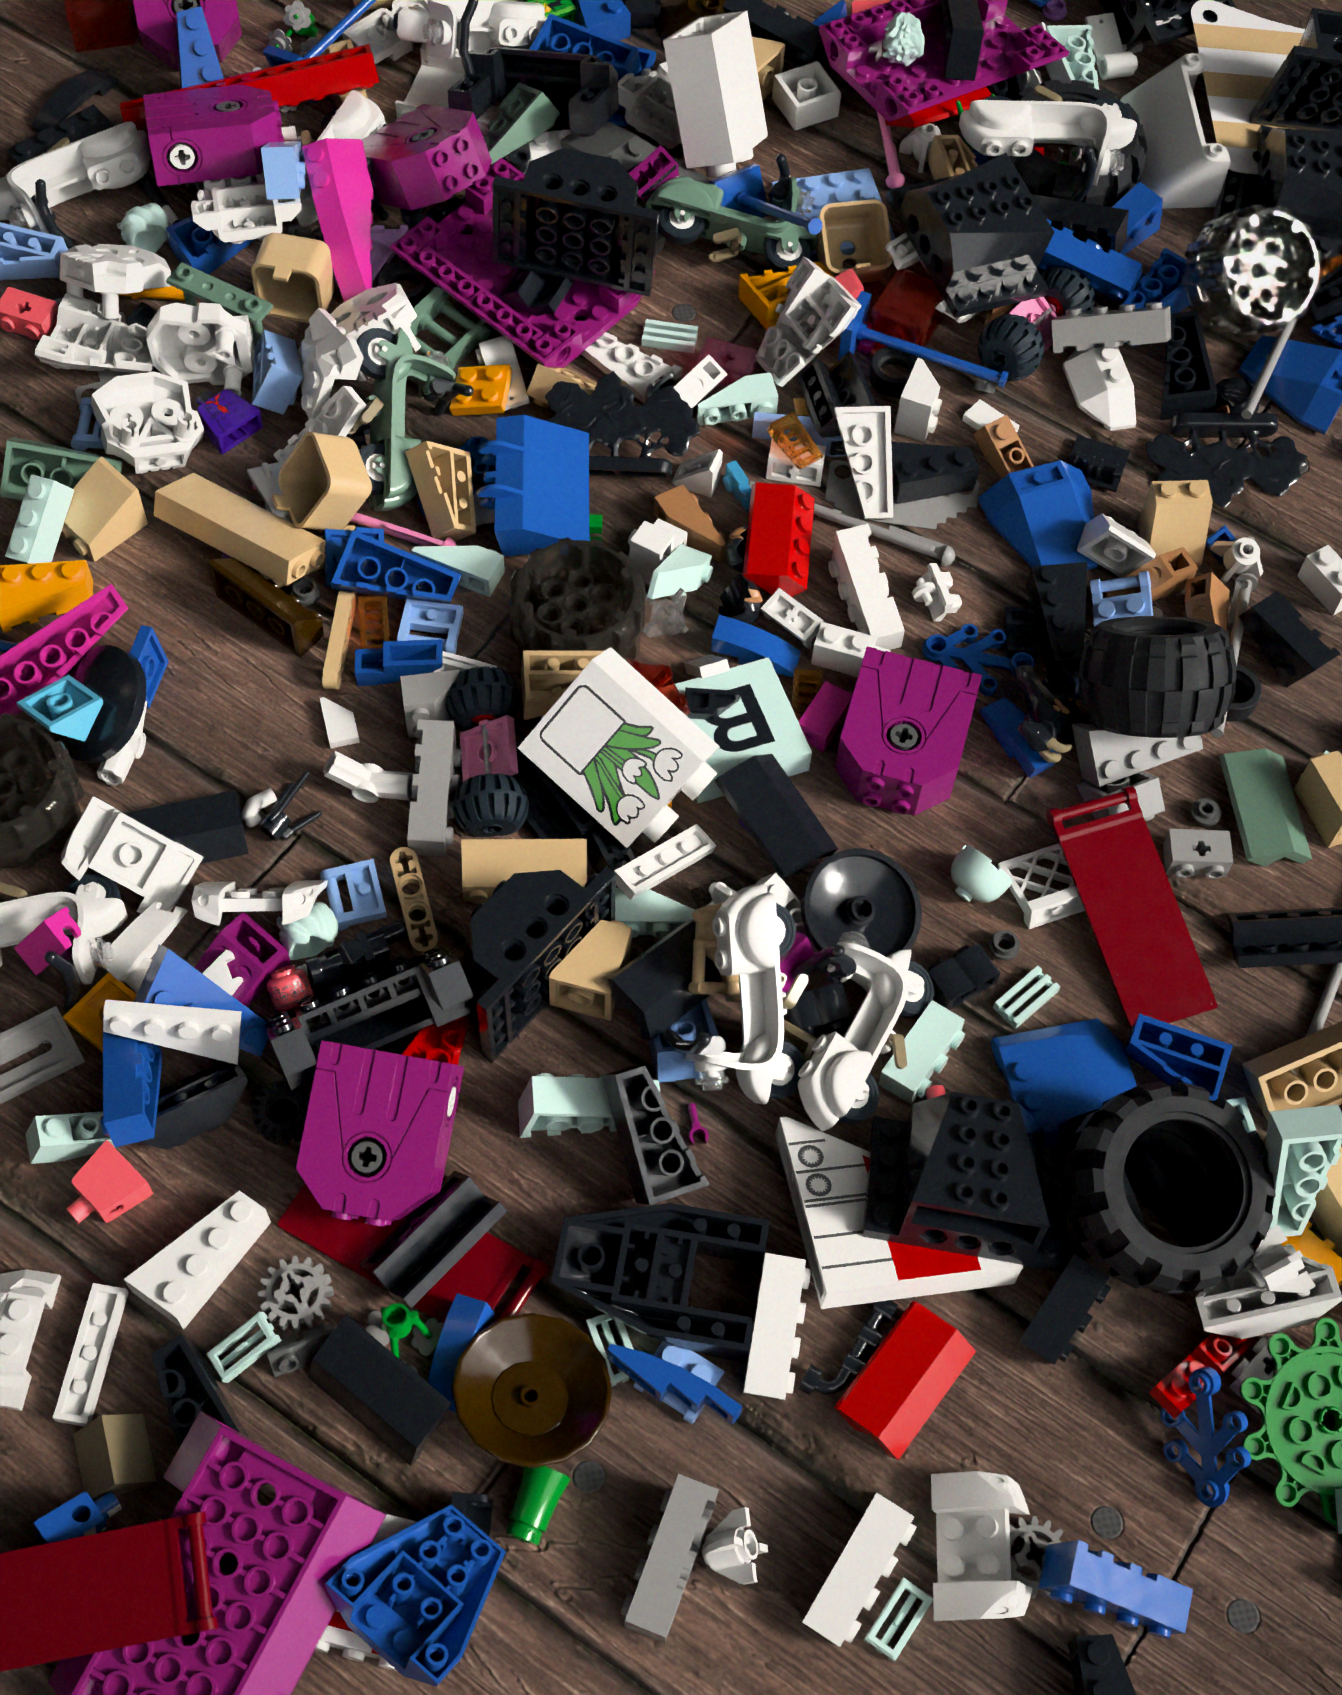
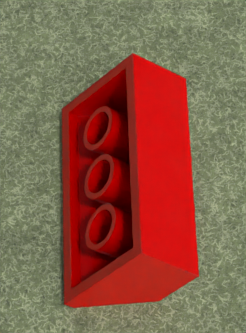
(940, 111)
(779, 537)

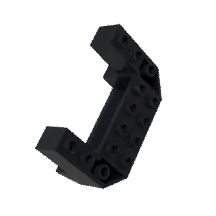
(588, 97)
(431, 995)

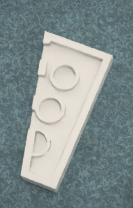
(631, 366)
(869, 454)
(183, 1028)

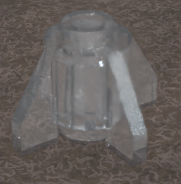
(667, 615)

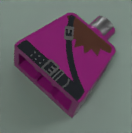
(653, 172)

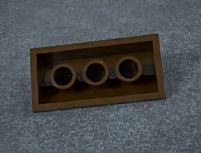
(266, 605)

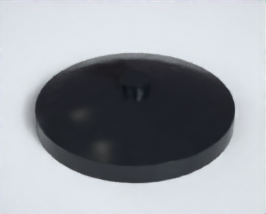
(122, 686)
(864, 895)

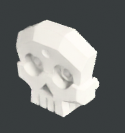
(112, 272)
(377, 308)
(201, 344)
(150, 437)

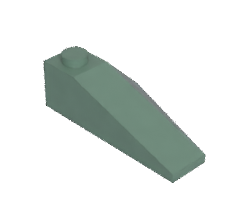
(522, 118)
(44, 460)

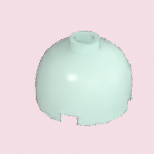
(977, 876)

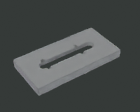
(26, 1036)

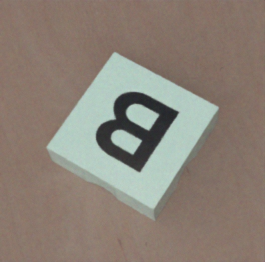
(754, 725)

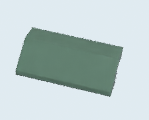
(1265, 807)

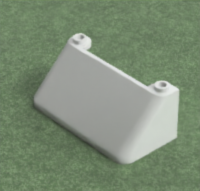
(1178, 159)

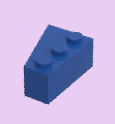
(1178, 1054)

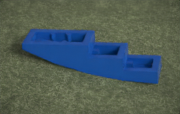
(661, 1377)

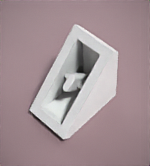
(700, 473)

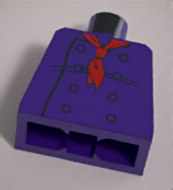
(228, 418)

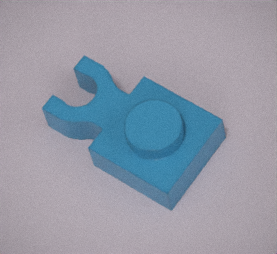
(737, 483)

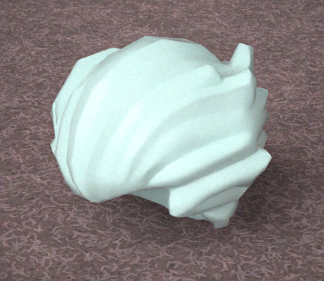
(903, 39)
(145, 227)
(310, 934)

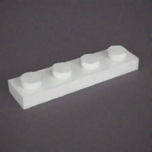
(663, 861)
(90, 1355)

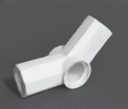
(116, 768)
(367, 779)

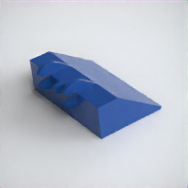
(538, 483)

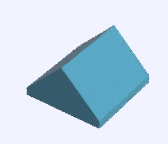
(64, 707)

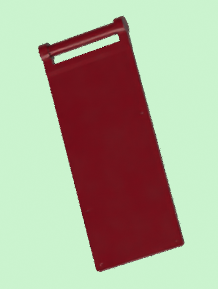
(1133, 911)
(480, 1274)
(101, 1592)

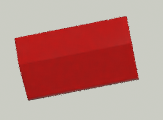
(905, 1379)

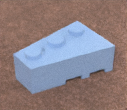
(283, 169)
(29, 253)
(275, 372)

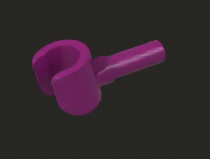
(866, 346)
(695, 1125)

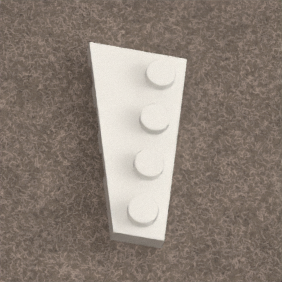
(336, 418)

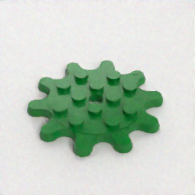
(1291, 1416)

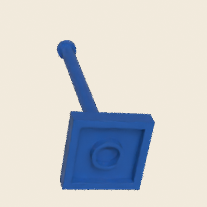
(277, 56)
(746, 194)
(858, 330)
(146, 650)

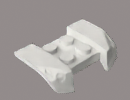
(129, 855)
(294, 901)
(975, 1546)

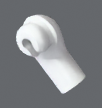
(255, 804)

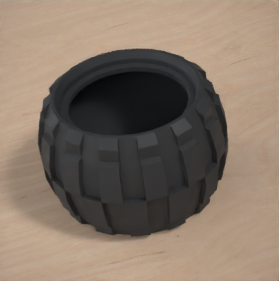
(1157, 676)

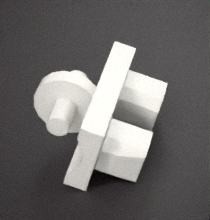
(933, 591)

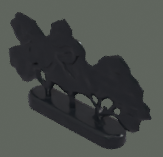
(613, 417)
(1222, 465)

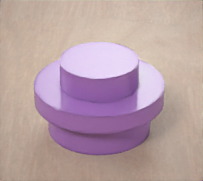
(1055, 10)

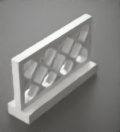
(1052, 903)

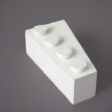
(864, 587)
(199, 1260)
(775, 1326)
(858, 1570)

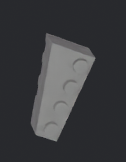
(1111, 327)
(433, 788)

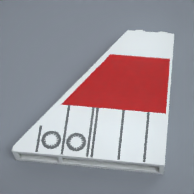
(829, 1200)

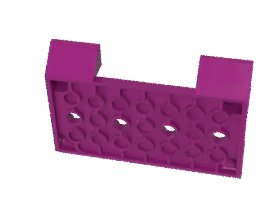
(896, 91)
(467, 272)
(273, 1602)

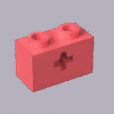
(27, 314)

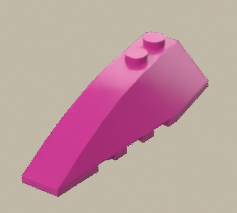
(343, 207)
(56, 648)

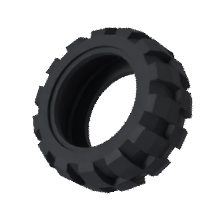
(1060, 180)
(1235, 1177)

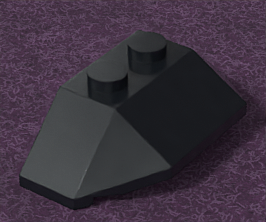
(197, 1105)

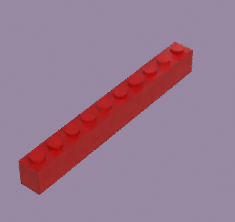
(291, 81)

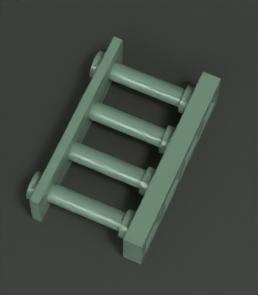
(213, 290)
(437, 303)

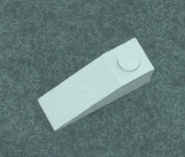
(478, 566)
(681, 569)

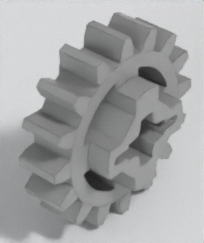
(282, 1299)
(1028, 1543)

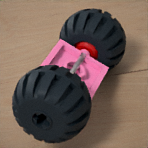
(1022, 335)
(488, 798)

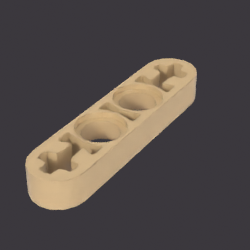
(339, 640)
(412, 902)

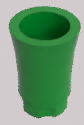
(535, 1503)

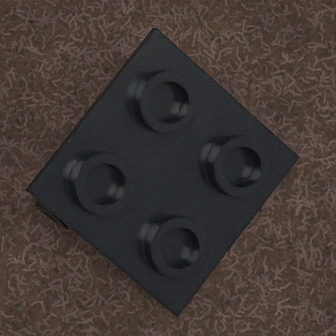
(1099, 462)

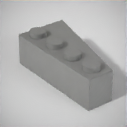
(1113, 756)
(671, 1558)

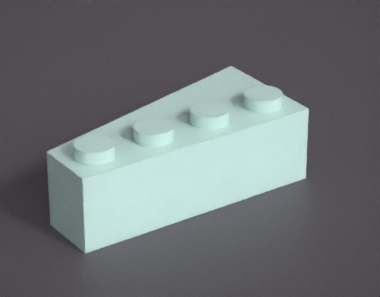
(1080, 61)
(1300, 1153)

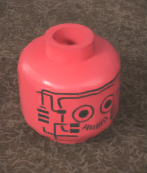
(288, 987)

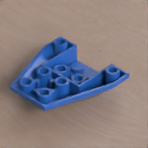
(1303, 381)
(1042, 512)
(419, 1593)

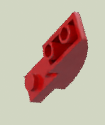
(1214, 1352)

